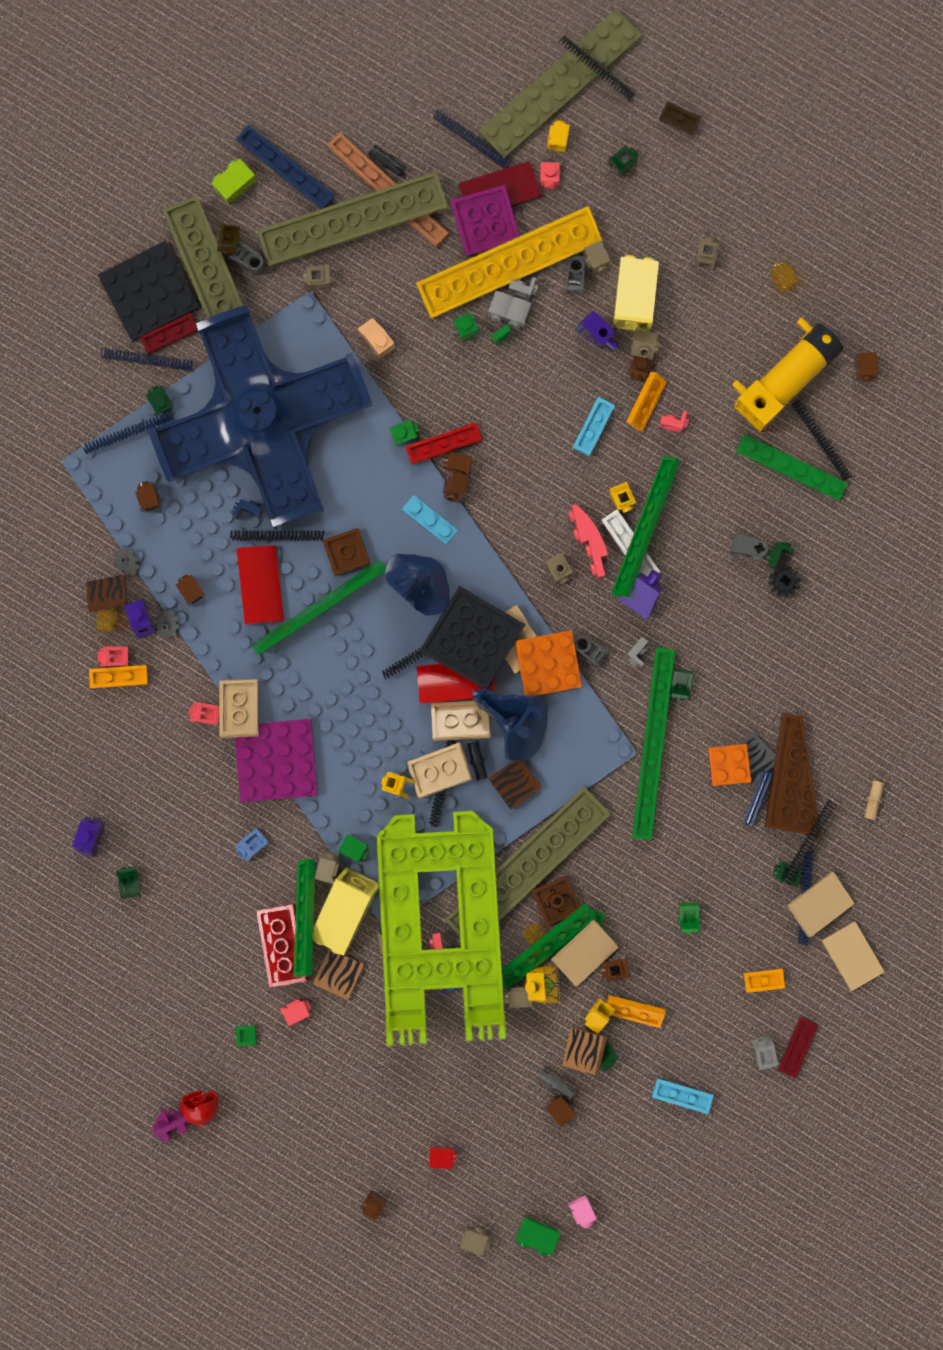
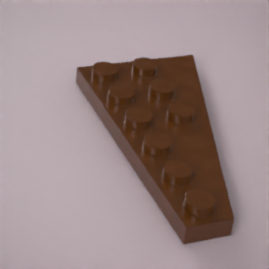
(792, 789)

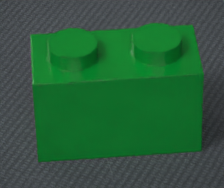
(537, 1236)

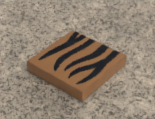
(338, 974)
(584, 1051)

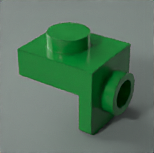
(405, 432)
(689, 917)

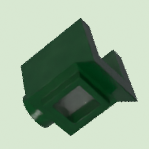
(623, 160)

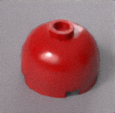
(199, 1107)

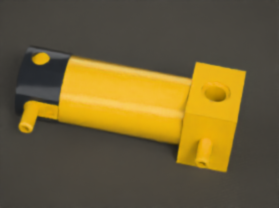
(788, 376)

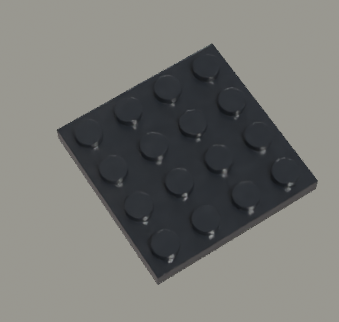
(148, 291)
(472, 638)

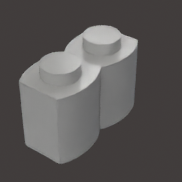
(509, 309)

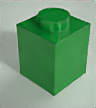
(465, 327)
(354, 848)

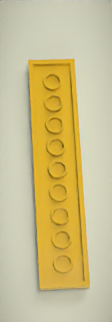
(508, 262)

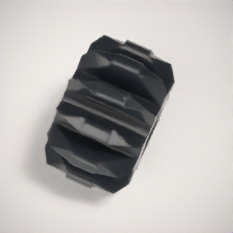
(778, 576)

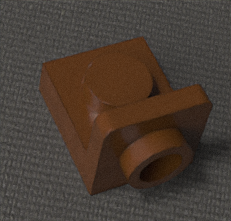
(639, 368)

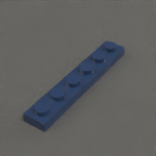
(285, 167)

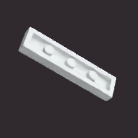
(622, 536)

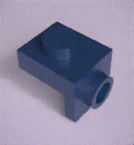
(251, 507)

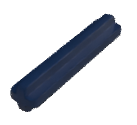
(758, 798)

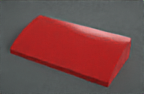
(260, 585)
(441, 685)
(278, 944)

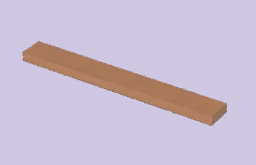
(379, 180)

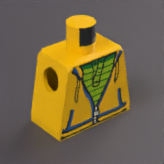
(543, 985)

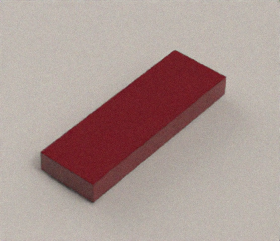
(169, 333)
(797, 1047)

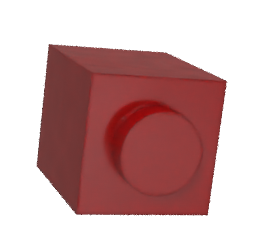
(442, 1157)

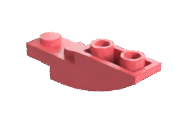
(588, 533)

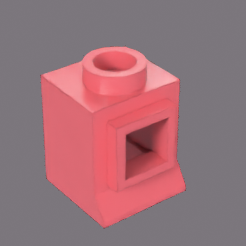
(296, 1011)

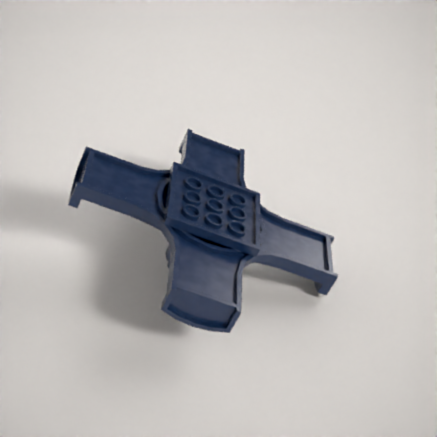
(260, 417)

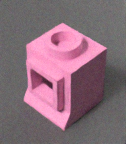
(582, 1212)

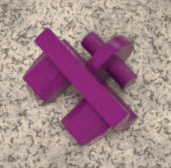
(167, 1122)

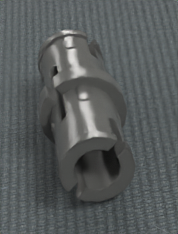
(556, 1083)

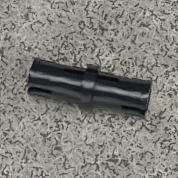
(386, 160)
(477, 760)

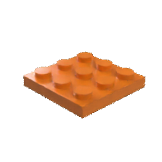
(548, 663)

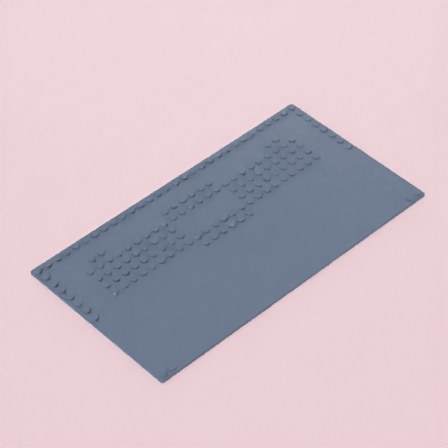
(337, 660)

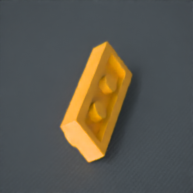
(646, 401)
(118, 676)
(636, 1011)

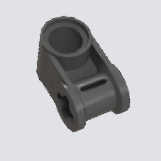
(245, 257)
(575, 279)
(746, 547)
(591, 651)

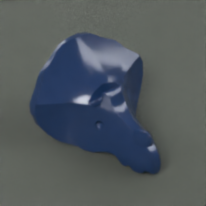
(419, 581)
(519, 717)

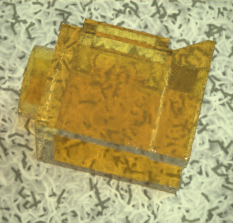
(783, 276)
(107, 620)

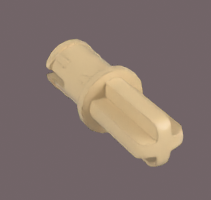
(874, 800)

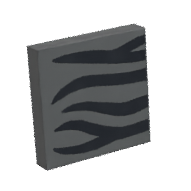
(760, 757)

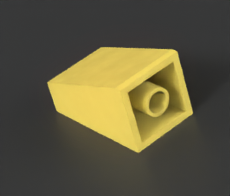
(635, 293)
(344, 910)

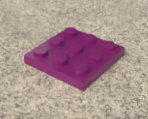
(484, 220)

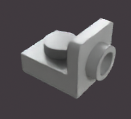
(520, 289)
(639, 648)
(765, 1052)

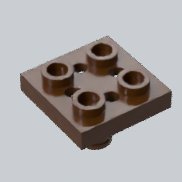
(543, 895)

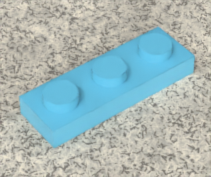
(593, 426)
(429, 519)
(682, 1096)

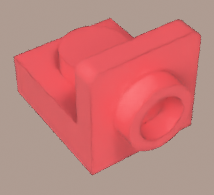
(549, 175)
(671, 423)
(113, 656)
(204, 713)
(435, 942)

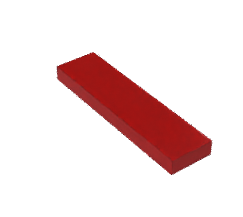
(443, 443)

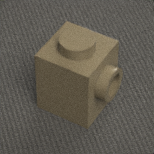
(596, 257)
(644, 344)
(559, 568)
(475, 1241)

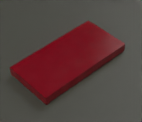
(518, 180)

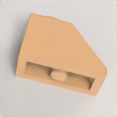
(376, 338)

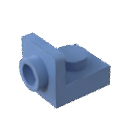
(251, 845)

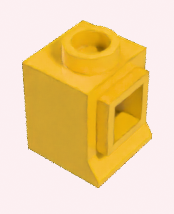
(558, 136)
(617, 490)
(395, 783)
(599, 1016)

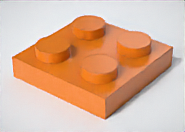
(729, 764)

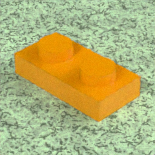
(764, 980)

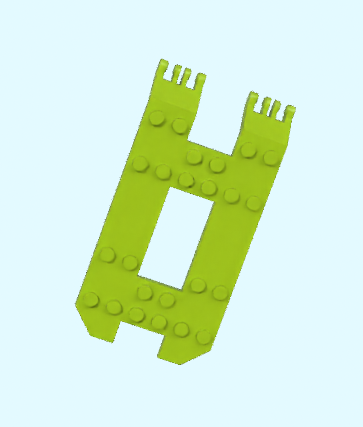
(413, 970)

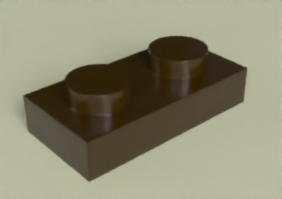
(679, 118)
(228, 239)

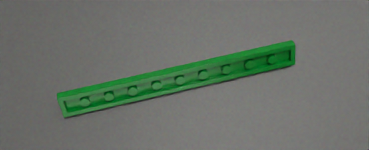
(653, 744)

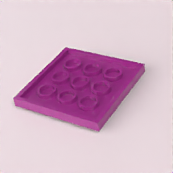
(277, 762)

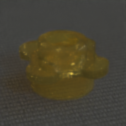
(532, 934)

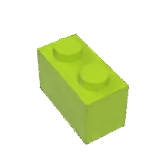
(233, 181)

